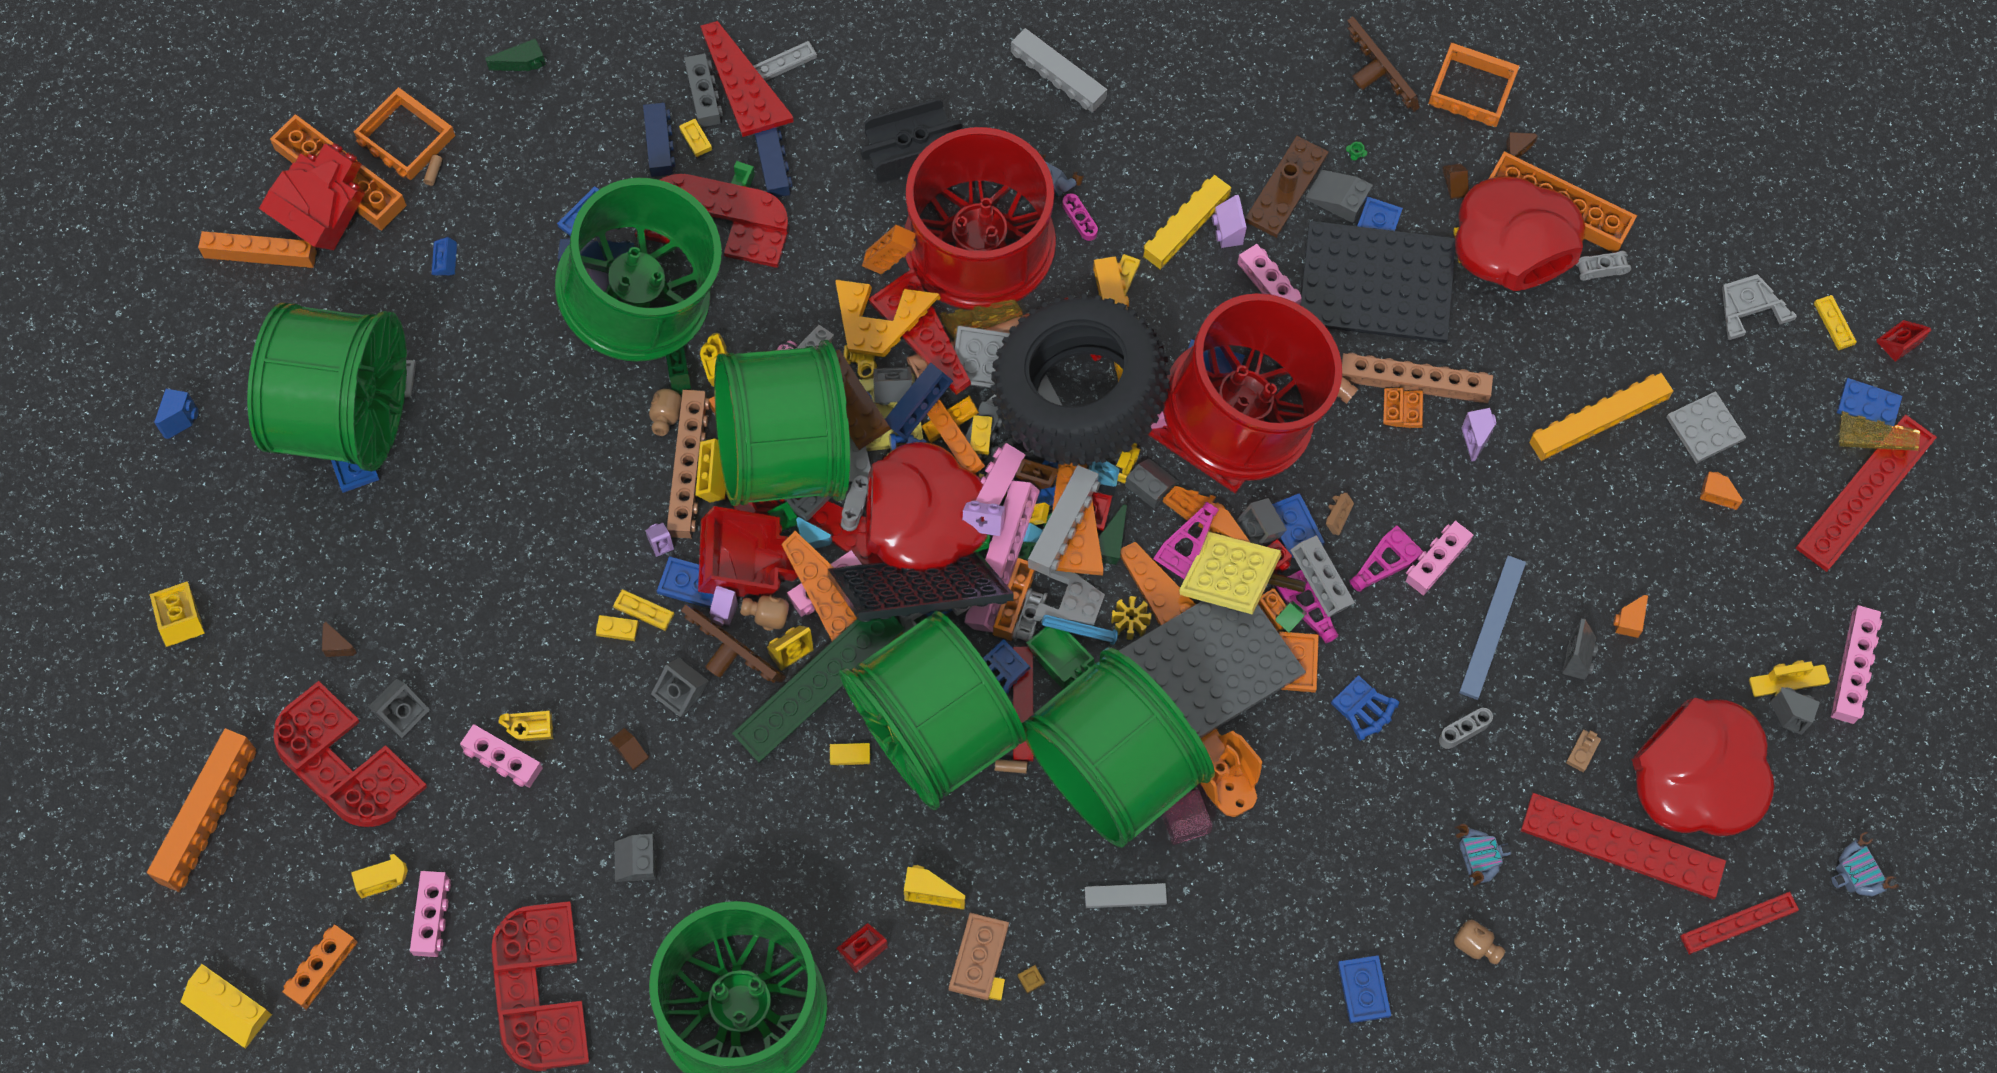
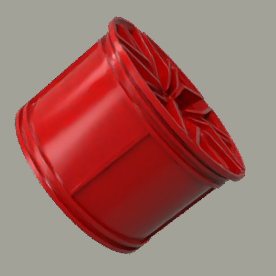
(981, 265)
(1222, 415)

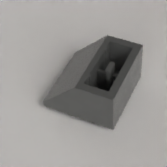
(1794, 710)

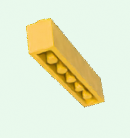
(1186, 221)

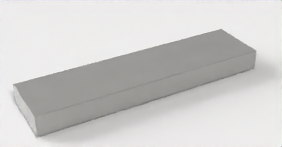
(786, 61)
(1125, 895)

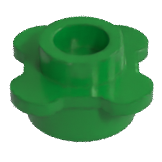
(1356, 146)

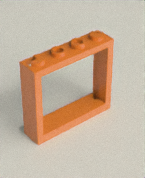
(1482, 62)
(396, 99)

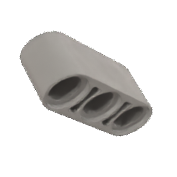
(1472, 722)

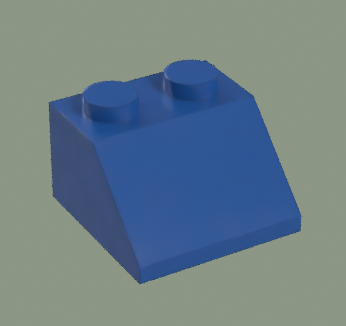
(175, 413)

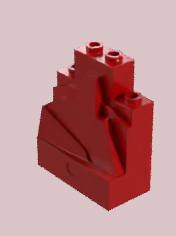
(316, 196)
(742, 553)

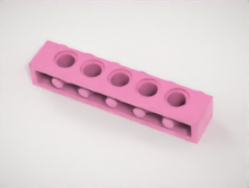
(1842, 708)

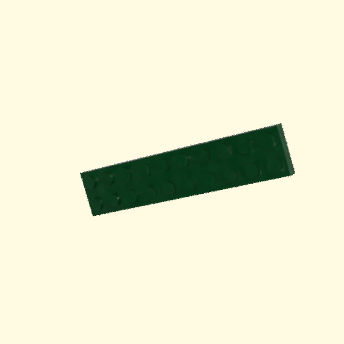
(813, 685)

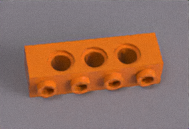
(889, 249)
(1010, 611)
(318, 978)

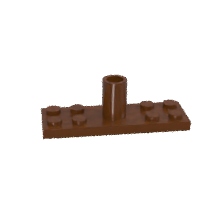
(1379, 67)
(1286, 186)
(863, 415)
(729, 648)

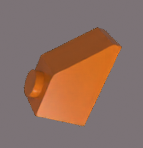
(1720, 491)
(1631, 618)

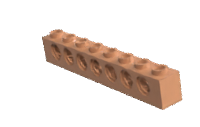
(1424, 383)
(690, 401)

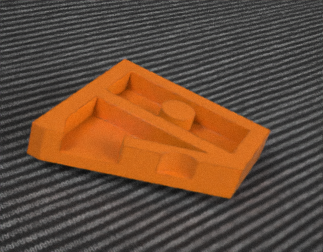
(1185, 501)

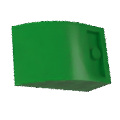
(1060, 655)

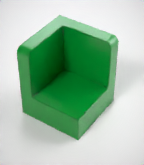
(743, 174)
(786, 515)
(1290, 616)

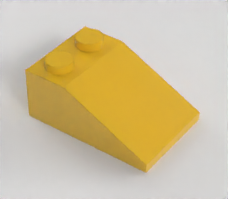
(176, 614)
(791, 647)
(927, 888)

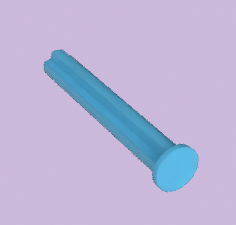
(1080, 628)

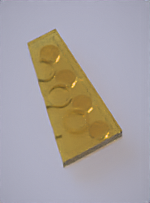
(981, 316)
(1871, 434)

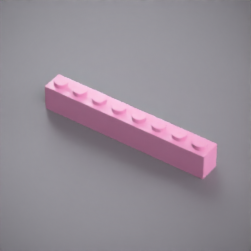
(1005, 548)

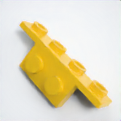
(1793, 676)

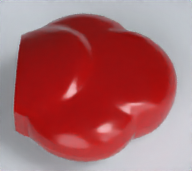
(1518, 233)
(918, 508)
(1706, 770)

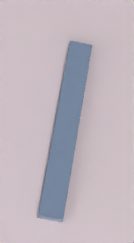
(1492, 627)

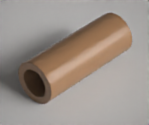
(432, 170)
(1011, 766)

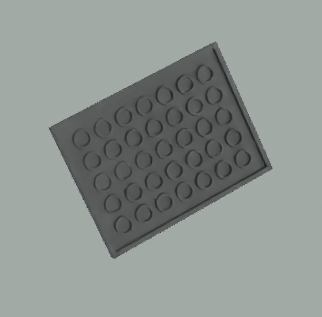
(1216, 662)

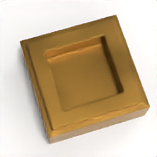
(1031, 979)

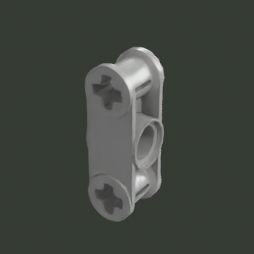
(1614, 264)
(854, 503)
(1026, 627)

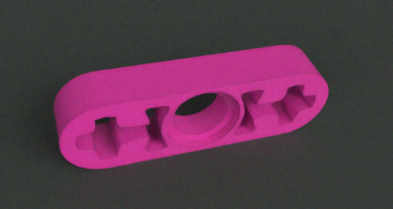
(1080, 209)

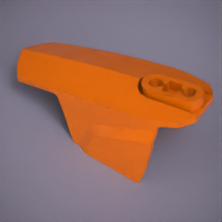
(1235, 767)

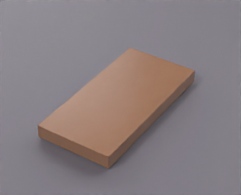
(978, 956)

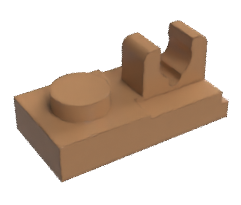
(1339, 513)
(1583, 750)

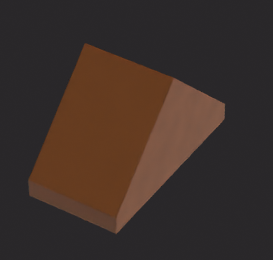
(1520, 143)
(1456, 180)
(1037, 474)
(334, 644)
(629, 748)

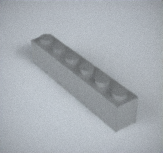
(1058, 70)
(1063, 521)

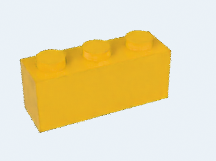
(710, 479)

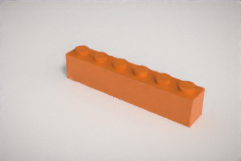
(257, 249)

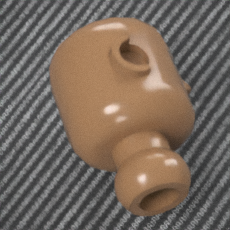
(664, 410)
(768, 611)
(1478, 942)

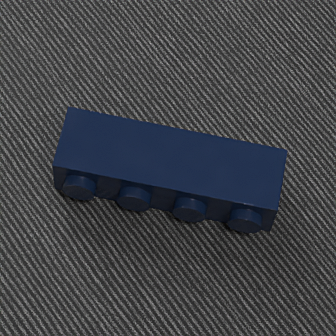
(657, 138)
(772, 162)
(593, 249)
(918, 401)

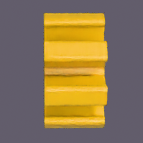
(1138, 617)

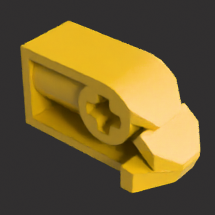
(714, 346)
(537, 725)
(380, 877)

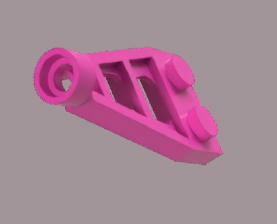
(1401, 545)
(1174, 560)
(1319, 627)

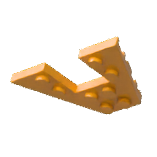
(874, 335)

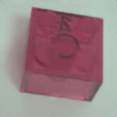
(1187, 818)

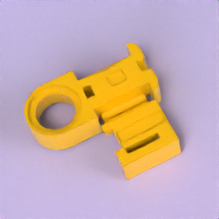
(864, 361)
(1127, 461)

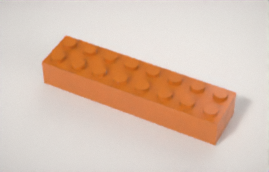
(380, 200)
(1604, 222)
(202, 810)

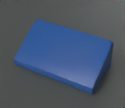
(444, 257)

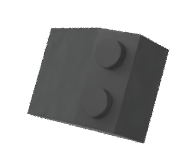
(1340, 194)
(1580, 652)

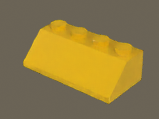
(224, 1006)

